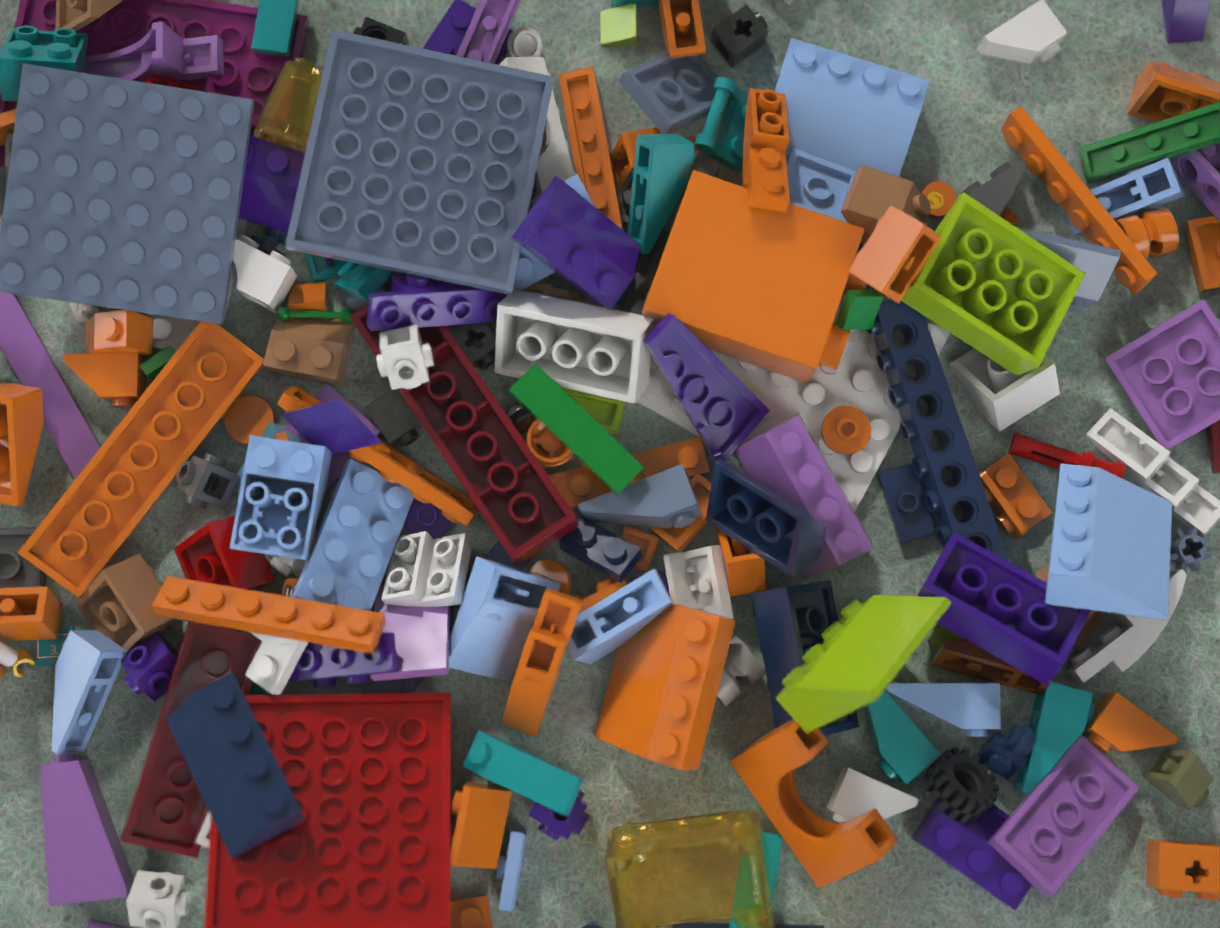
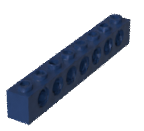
(941, 419)

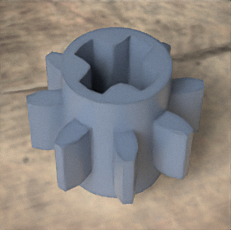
(1197, 553)

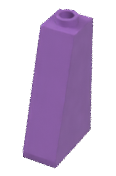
(80, 837)

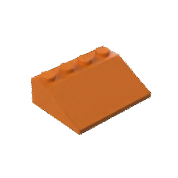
(667, 686)

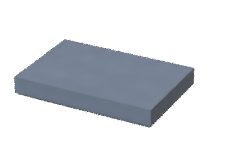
(672, 90)

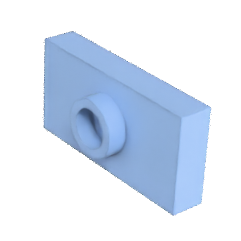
(510, 868)

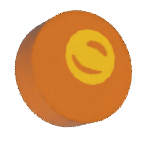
(941, 198)

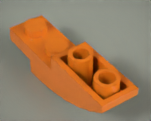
(764, 150)
(541, 662)

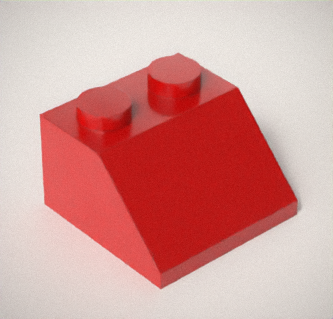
(209, 559)

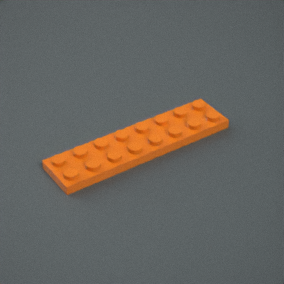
(142, 457)

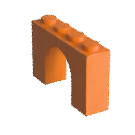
(822, 846)

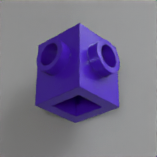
(150, 666)
(555, 825)

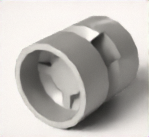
(739, 670)

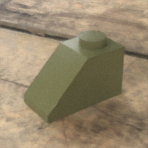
(1180, 777)

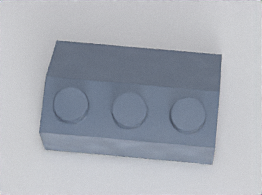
(1092, 259)

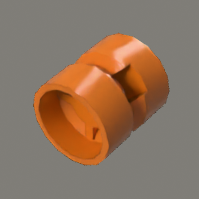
(1153, 232)
(547, 447)

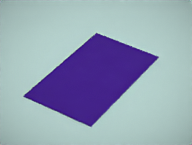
(331, 426)

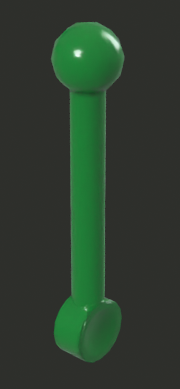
(285, 313)

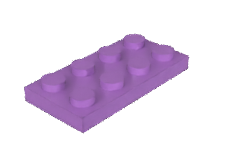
(1064, 816)

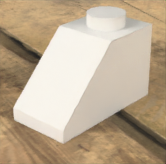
(1026, 36)
(859, 793)

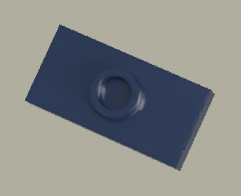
(906, 503)

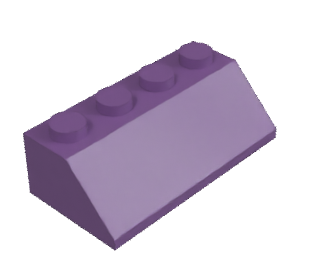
(795, 468)

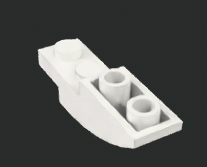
(1126, 644)

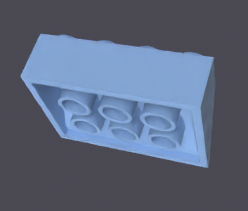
(849, 108)
(1109, 545)

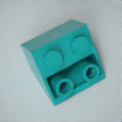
(51, 49)

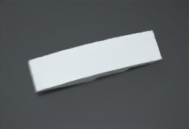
(1154, 471)

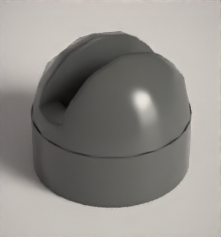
(523, 422)

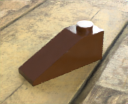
(970, 660)

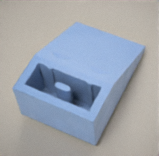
(280, 497)
(496, 618)

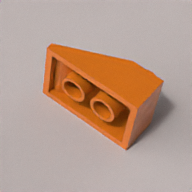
(19, 438)

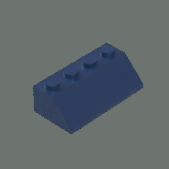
(788, 626)
(233, 766)

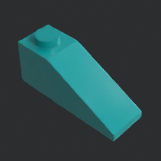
(658, 182)
(1057, 722)
(897, 740)
(523, 772)

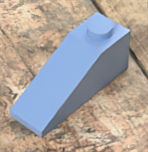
(1139, 191)
(618, 618)
(82, 685)
(956, 704)

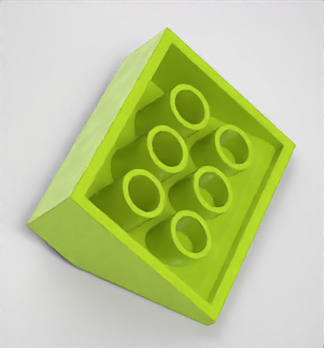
(994, 286)
(858, 657)

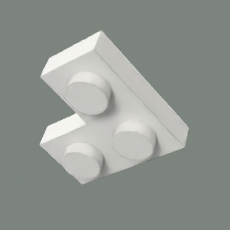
(274, 661)

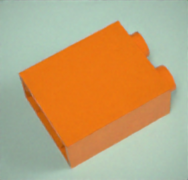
(756, 279)

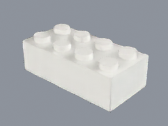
(574, 344)

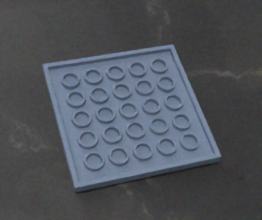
(420, 162)
(123, 194)

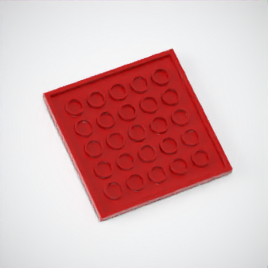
(374, 812)

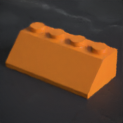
(1168, 92)

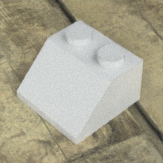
(1001, 394)

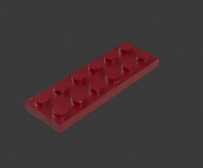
(167, 801)

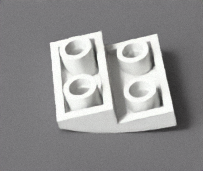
(427, 570)

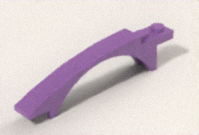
(161, 54)

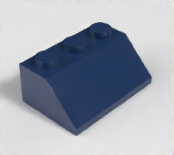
(763, 520)

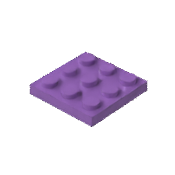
(1174, 374)

